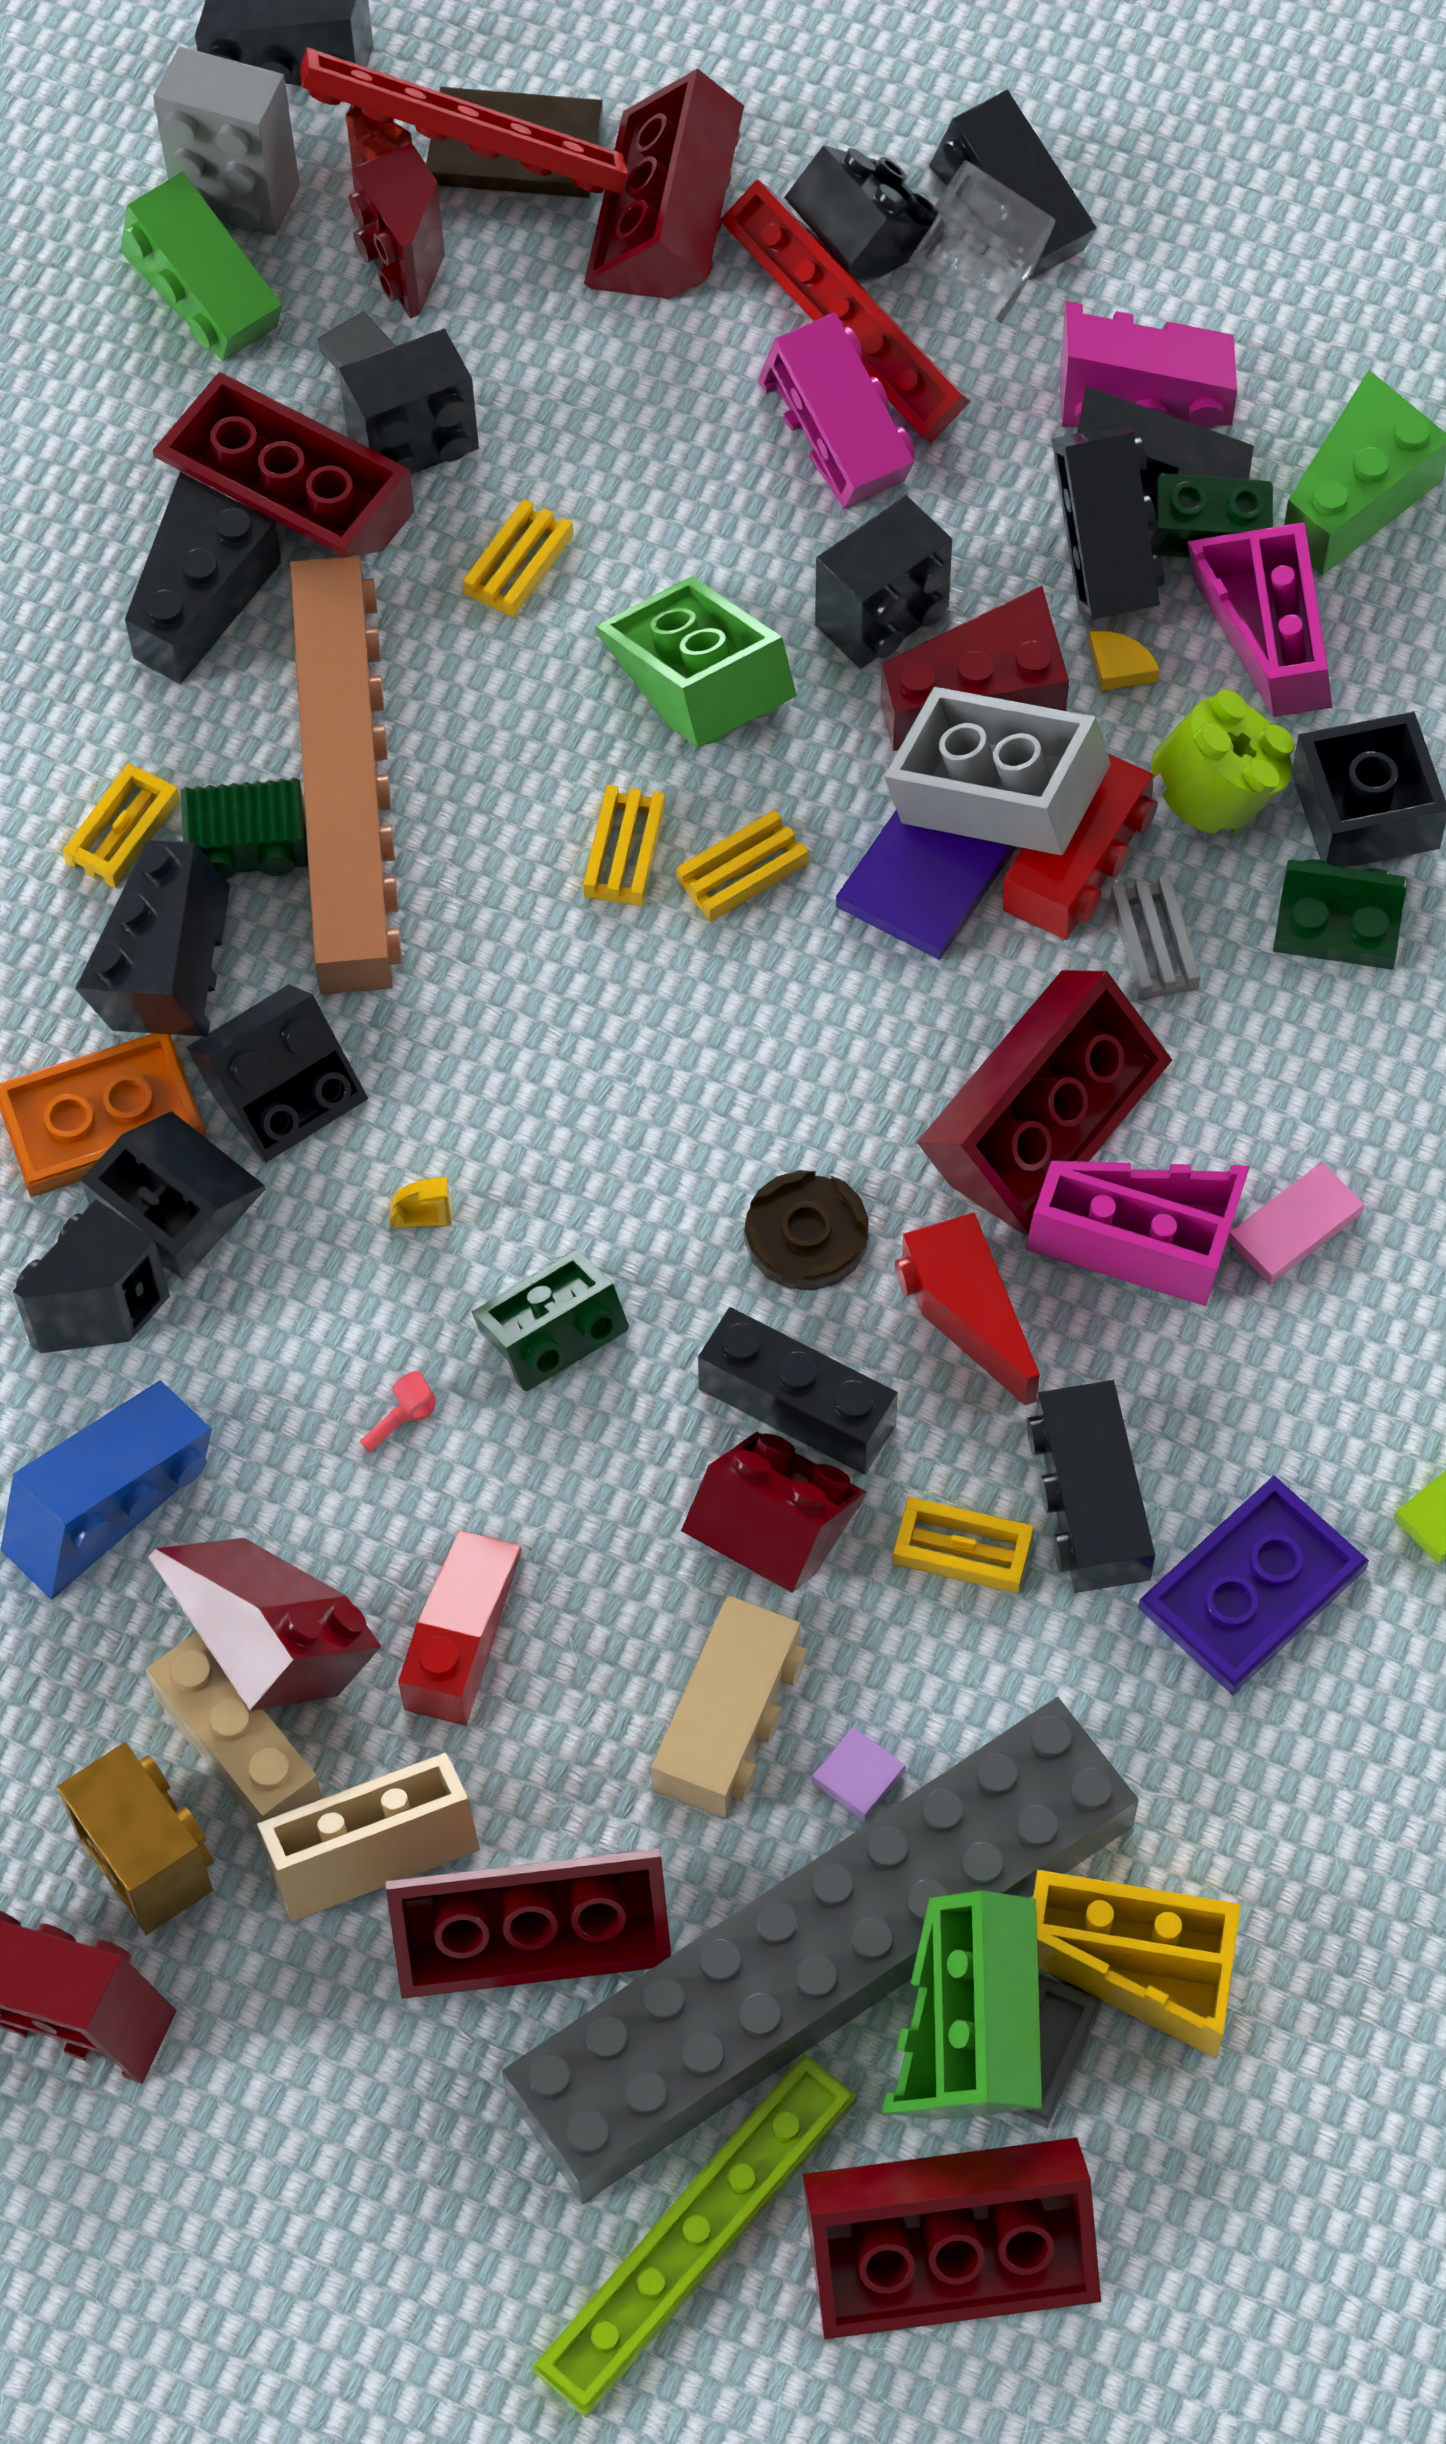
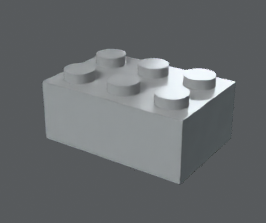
(229, 137)
(998, 770)

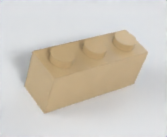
(729, 1708)
(236, 1743)
(368, 1836)

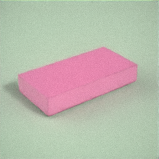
(1296, 1223)

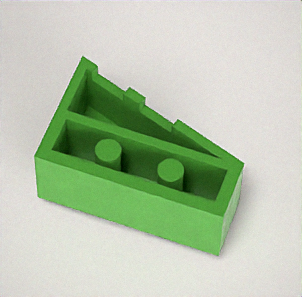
(198, 267)
(1366, 472)
(974, 2012)

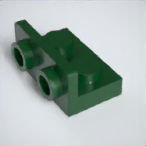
(1207, 508)
(1340, 913)
(552, 1318)

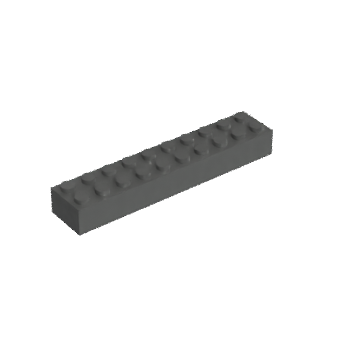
(812, 1950)

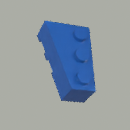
(101, 1486)

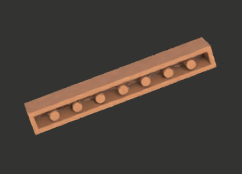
(342, 777)

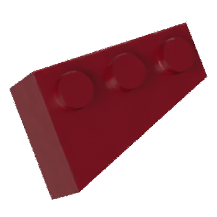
(996, 655)
(80, 1996)

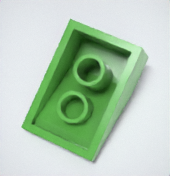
(700, 660)

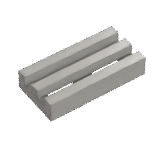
(1144, 896)

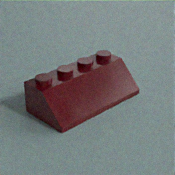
(667, 217)
(290, 468)
(1046, 1095)
(529, 1923)
(952, 2237)

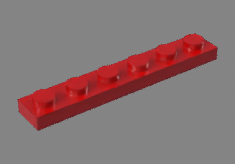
(446, 116)
(823, 287)

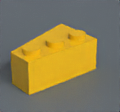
(1141, 1951)

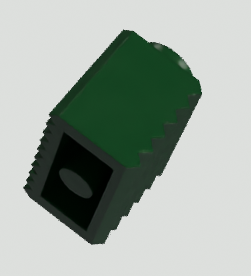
(248, 826)

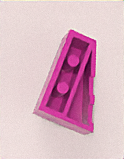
(1169, 370)
(839, 409)
(1269, 611)
(1139, 1223)

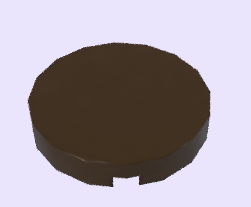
(806, 1230)

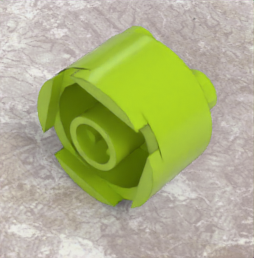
(1223, 764)

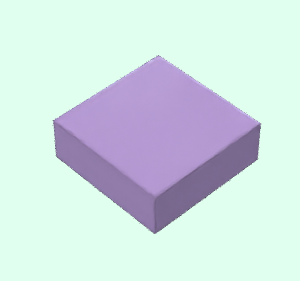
(858, 1774)

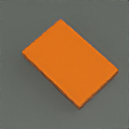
(79, 1108)

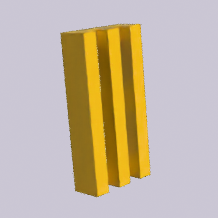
(539, 523)
(632, 804)
(736, 857)
(113, 871)
(957, 1567)

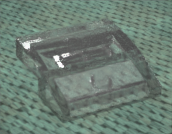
(983, 241)

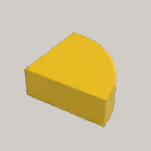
(1121, 661)
(422, 1204)

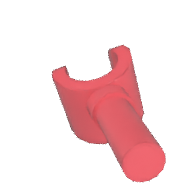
(415, 1403)

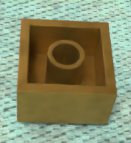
(138, 1835)

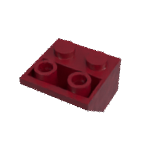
(399, 224)
(772, 1509)

